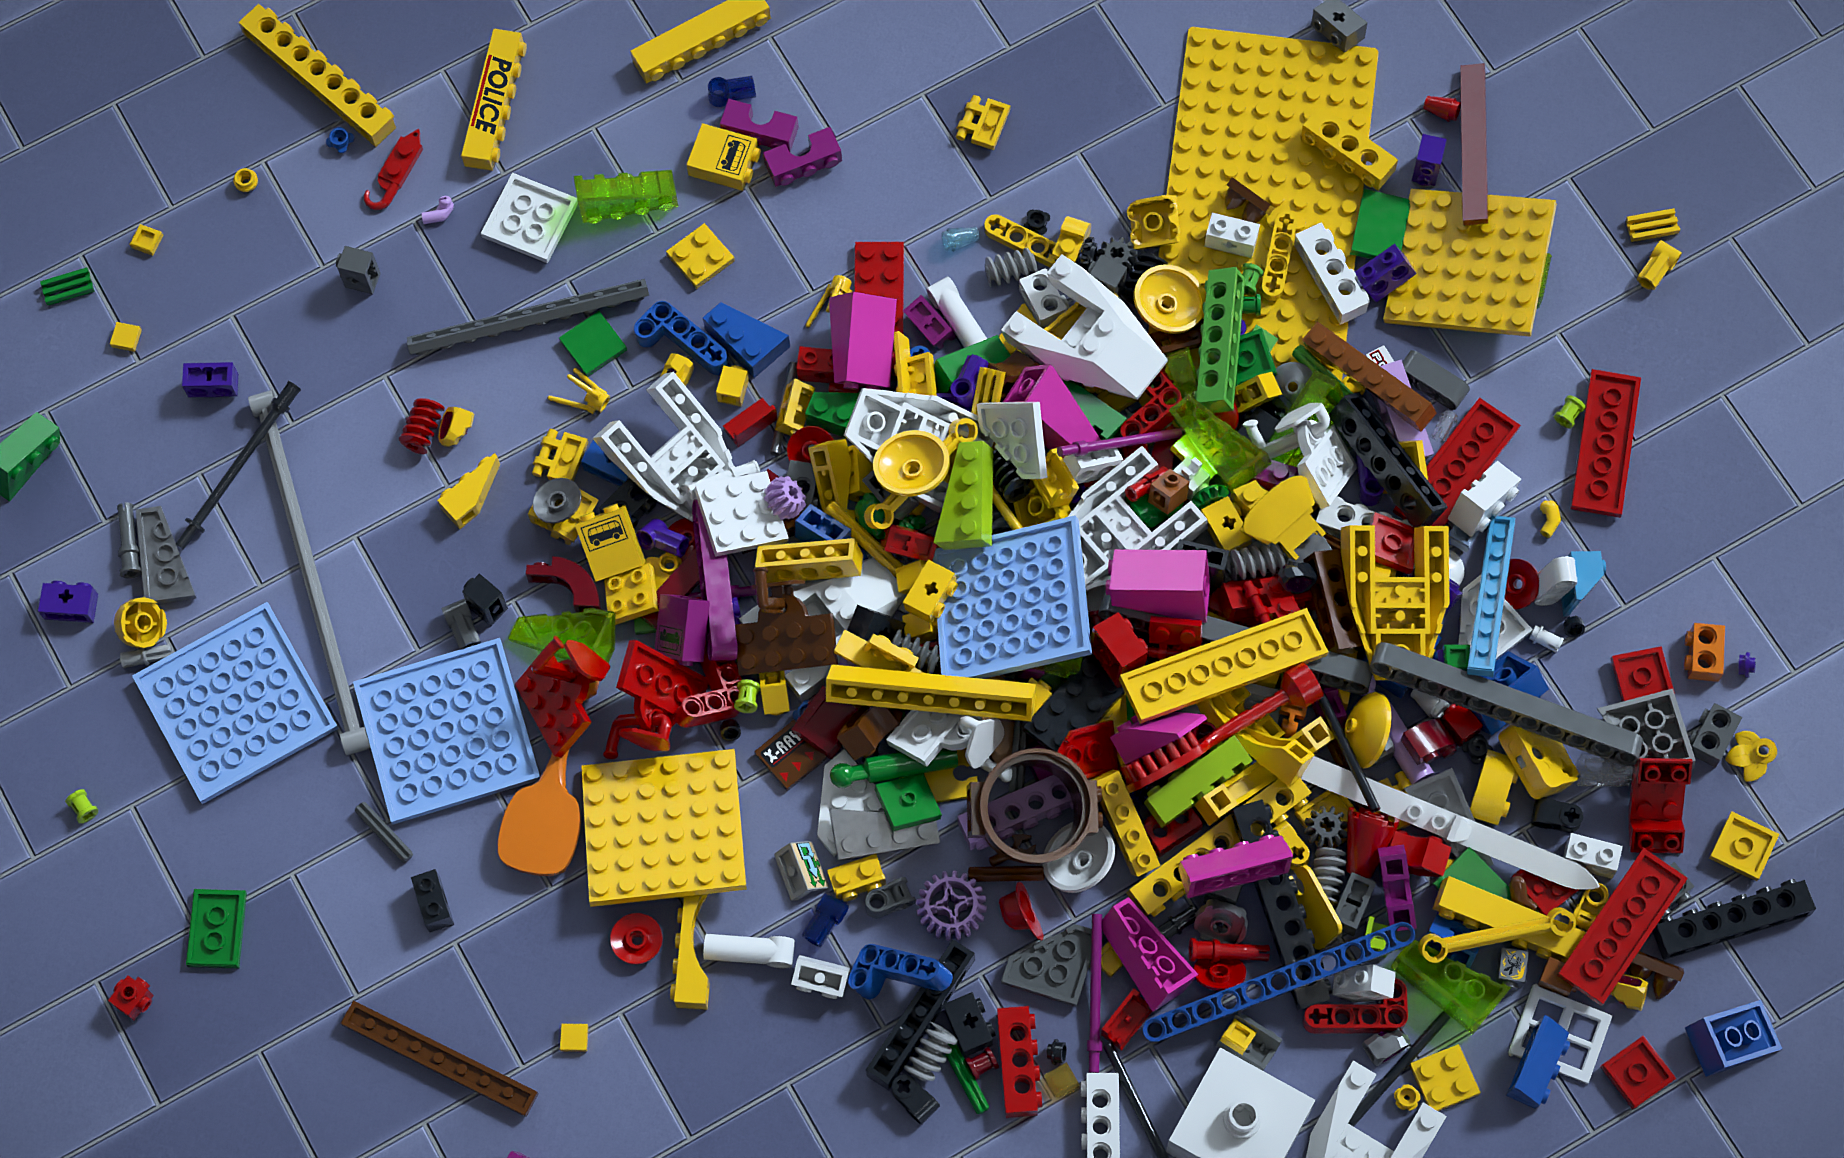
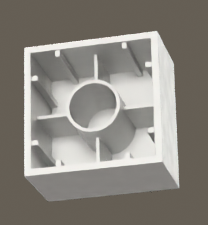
(1239, 1114)

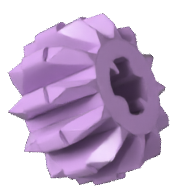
(785, 497)

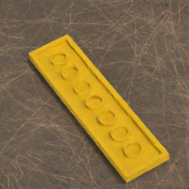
(1223, 665)

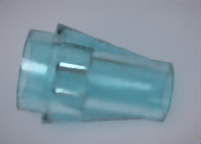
(959, 237)

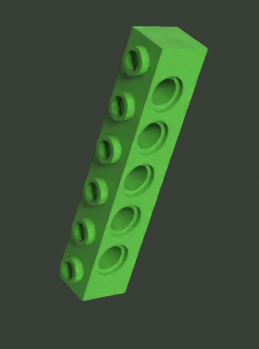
(1230, 285)

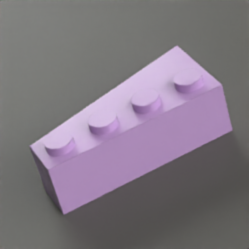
(1396, 425)

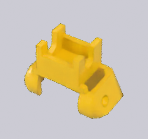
(1283, 516)

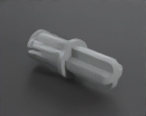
(145, 655)

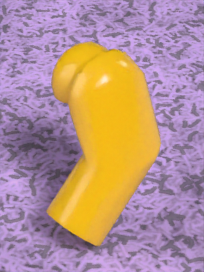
(1553, 517)

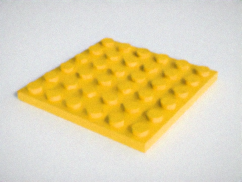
(1473, 273)
(663, 828)

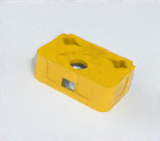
(1538, 761)

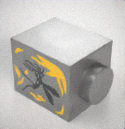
(1512, 968)

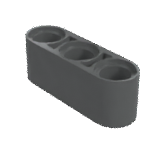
(1434, 380)

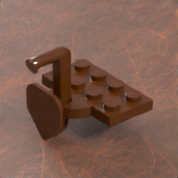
(784, 632)

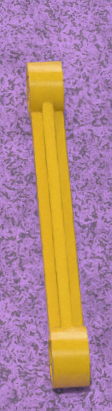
(893, 501)
(1497, 934)

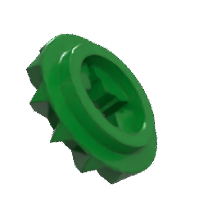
(1209, 495)

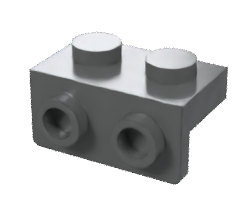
(1262, 1046)

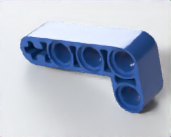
(685, 340)
(880, 962)

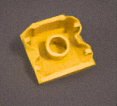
(1154, 222)

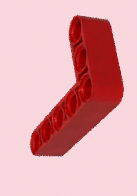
(1157, 405)
(719, 698)

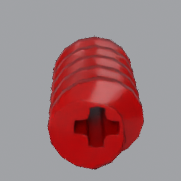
(418, 425)

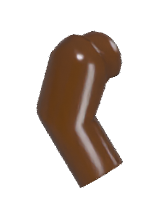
(1518, 893)

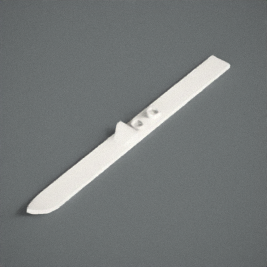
(1453, 826)

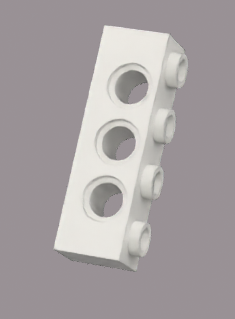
(1343, 306)
(1356, 513)
(1106, 1086)

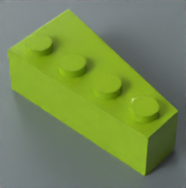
(968, 499)
(1202, 777)

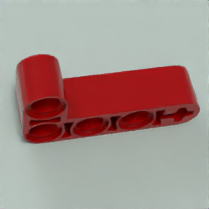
(1355, 1011)

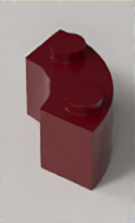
(1429, 741)

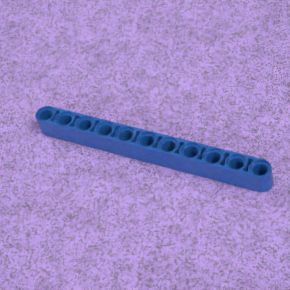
(1265, 982)

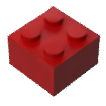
(1118, 647)

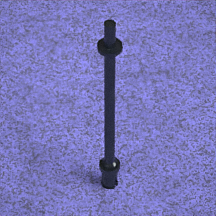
(279, 406)

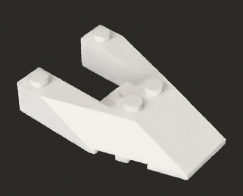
(1102, 347)
(887, 413)
(686, 458)
(1111, 524)
(873, 589)
(1338, 1139)

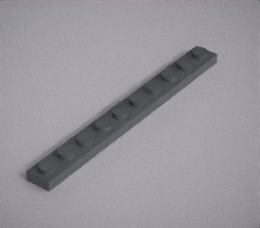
(519, 319)

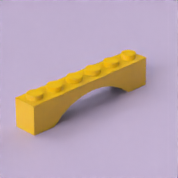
(1281, 756)
(1257, 777)
(691, 982)

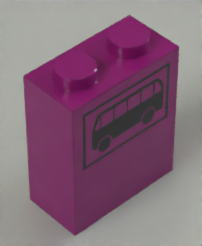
(682, 628)

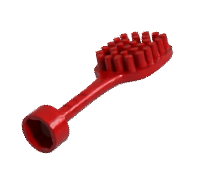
(1297, 688)

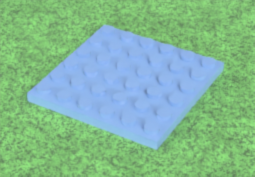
(1015, 602)
(235, 702)
(446, 731)

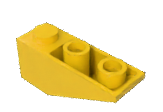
(467, 497)

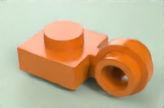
(1288, 725)

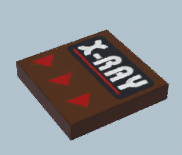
(789, 756)

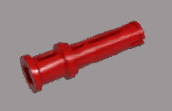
(1215, 950)

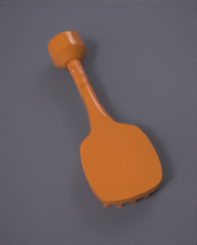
(542, 821)

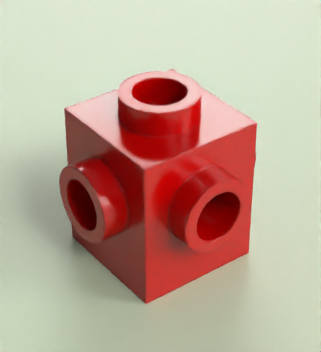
(131, 996)

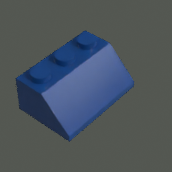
(1517, 674)
(1539, 1063)

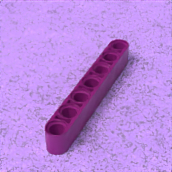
(715, 588)

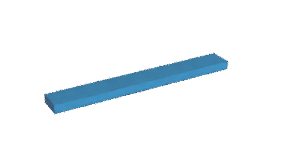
(1491, 596)

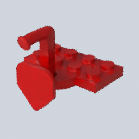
(557, 690)
(658, 691)

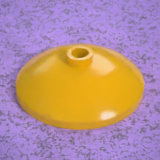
(1177, 291)
(911, 453)
(1369, 728)

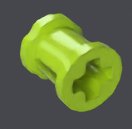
(1569, 411)
(747, 696)
(81, 806)

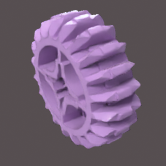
(947, 884)

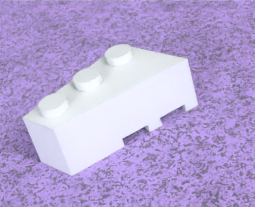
(1484, 499)

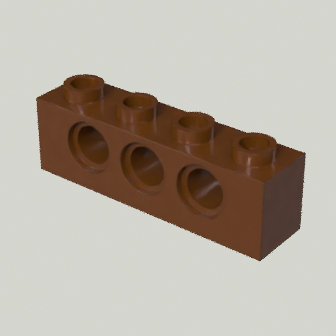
(1328, 612)

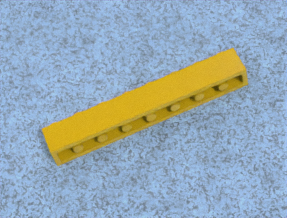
(931, 692)

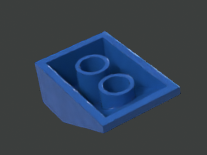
(1733, 1037)

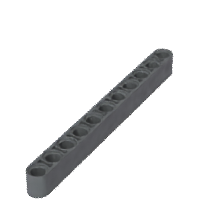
(1333, 670)
(1506, 704)

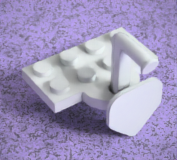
(1326, 458)
(926, 733)

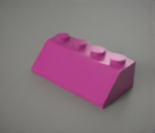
(1235, 866)

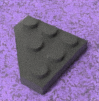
(1053, 966)

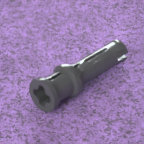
(128, 551)

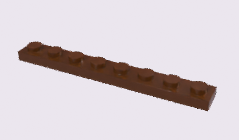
(439, 1058)

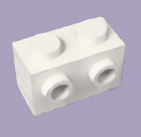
(820, 976)

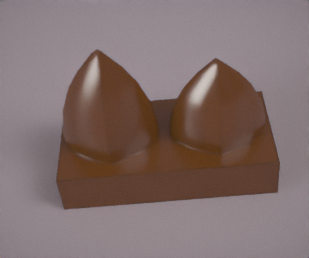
(1256, 206)
(1665, 976)

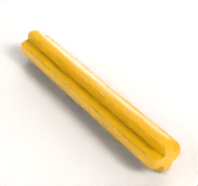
(863, 538)

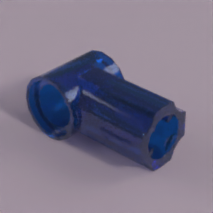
(732, 89)
(828, 913)

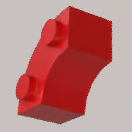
(1424, 855)

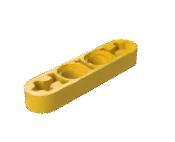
(1029, 238)
(1279, 255)

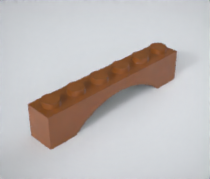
(1382, 384)

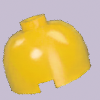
(140, 622)

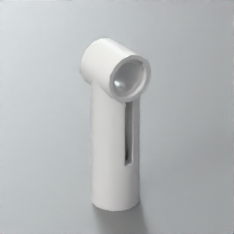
(947, 299)
(773, 951)

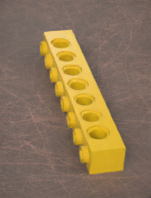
(373, 129)
(1142, 892)

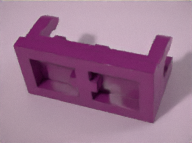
(929, 322)

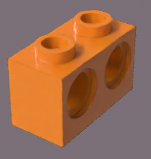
(1711, 653)

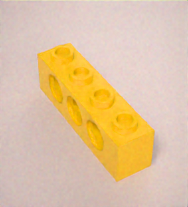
(1364, 149)
(811, 560)
(1126, 824)

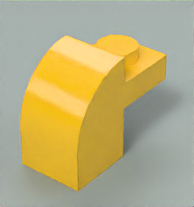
(1071, 238)

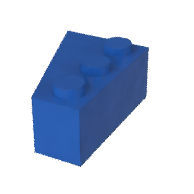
(745, 338)

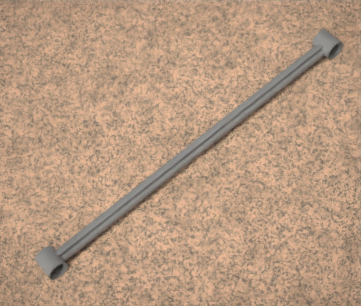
(354, 738)

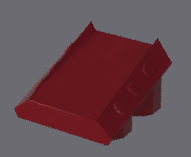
(822, 723)

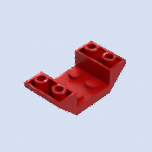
(1658, 804)

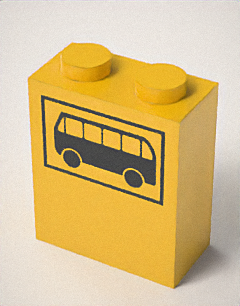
(723, 157)
(609, 542)

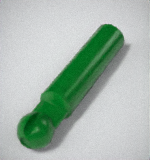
(890, 767)

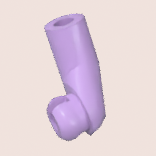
(441, 213)

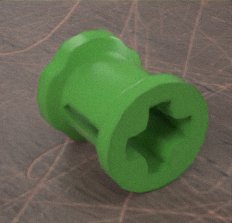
(1254, 272)

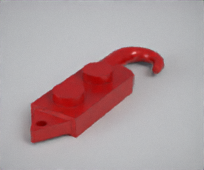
(396, 169)

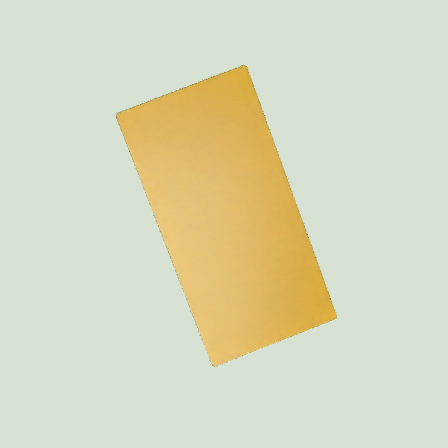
(1245, 121)

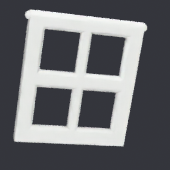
(1570, 1007)

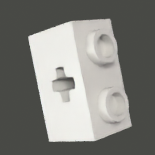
(1232, 235)

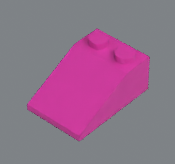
(1140, 739)

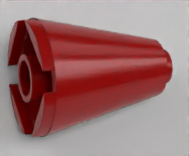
(1364, 836)

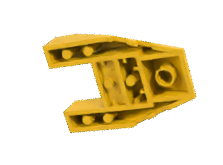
(1397, 608)

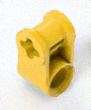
(1295, 844)
(1587, 910)

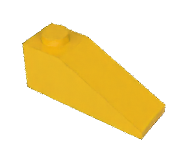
(832, 472)

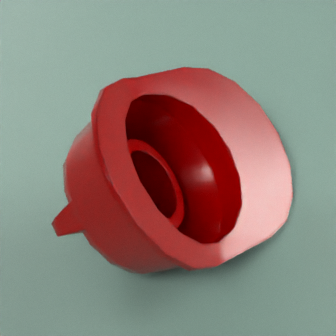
(1018, 911)

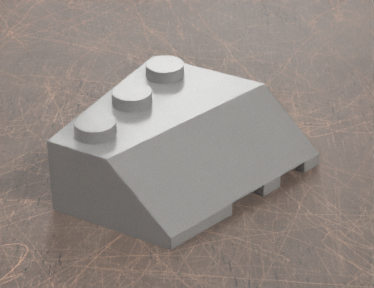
(1656, 721)

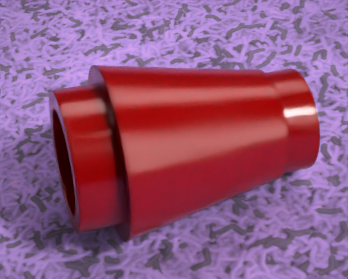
(1443, 107)

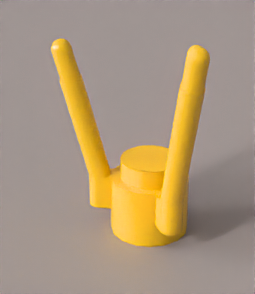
(838, 286)
(596, 397)

